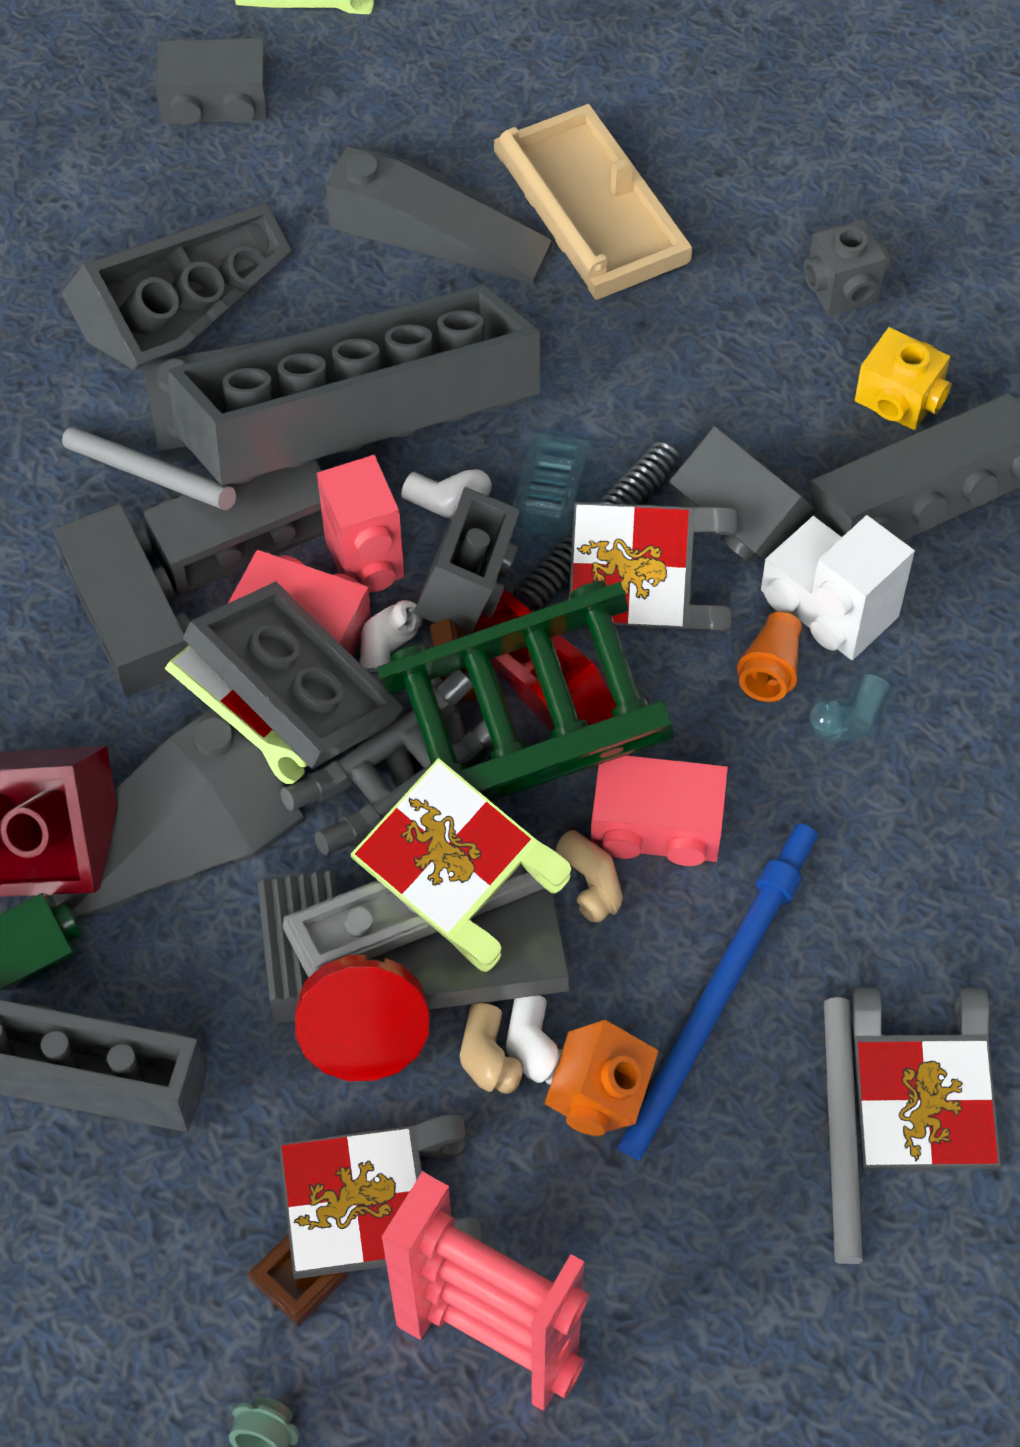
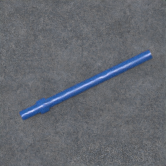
(775, 886)

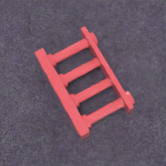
(458, 1280)

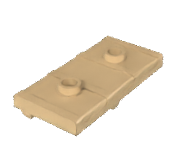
(593, 201)

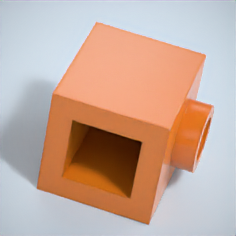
(601, 1078)

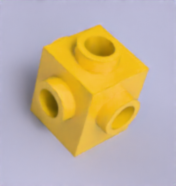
(903, 379)

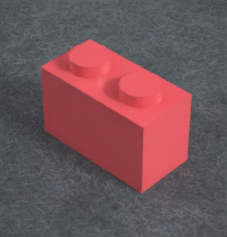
(362, 523)
(332, 600)
(659, 809)

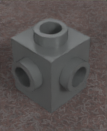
(846, 267)

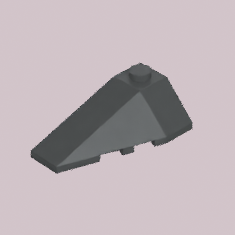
(428, 213)
(173, 288)
(187, 810)

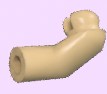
(599, 872)
(483, 1057)

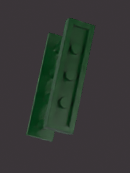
(573, 741)

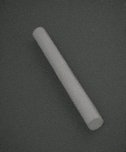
(149, 468)
(842, 1132)

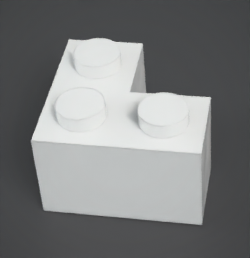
(840, 585)

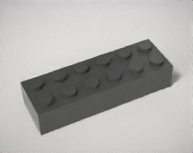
(353, 383)

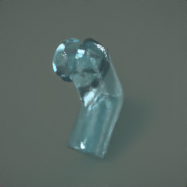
(841, 723)

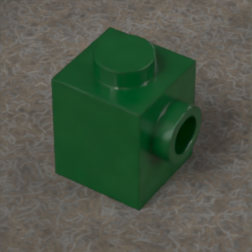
(36, 939)

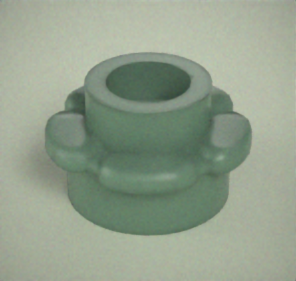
(263, 1424)

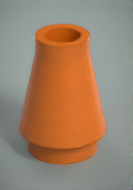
(771, 660)

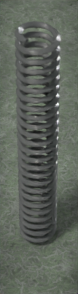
(611, 495)

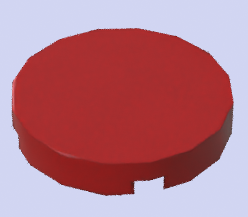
(361, 1018)

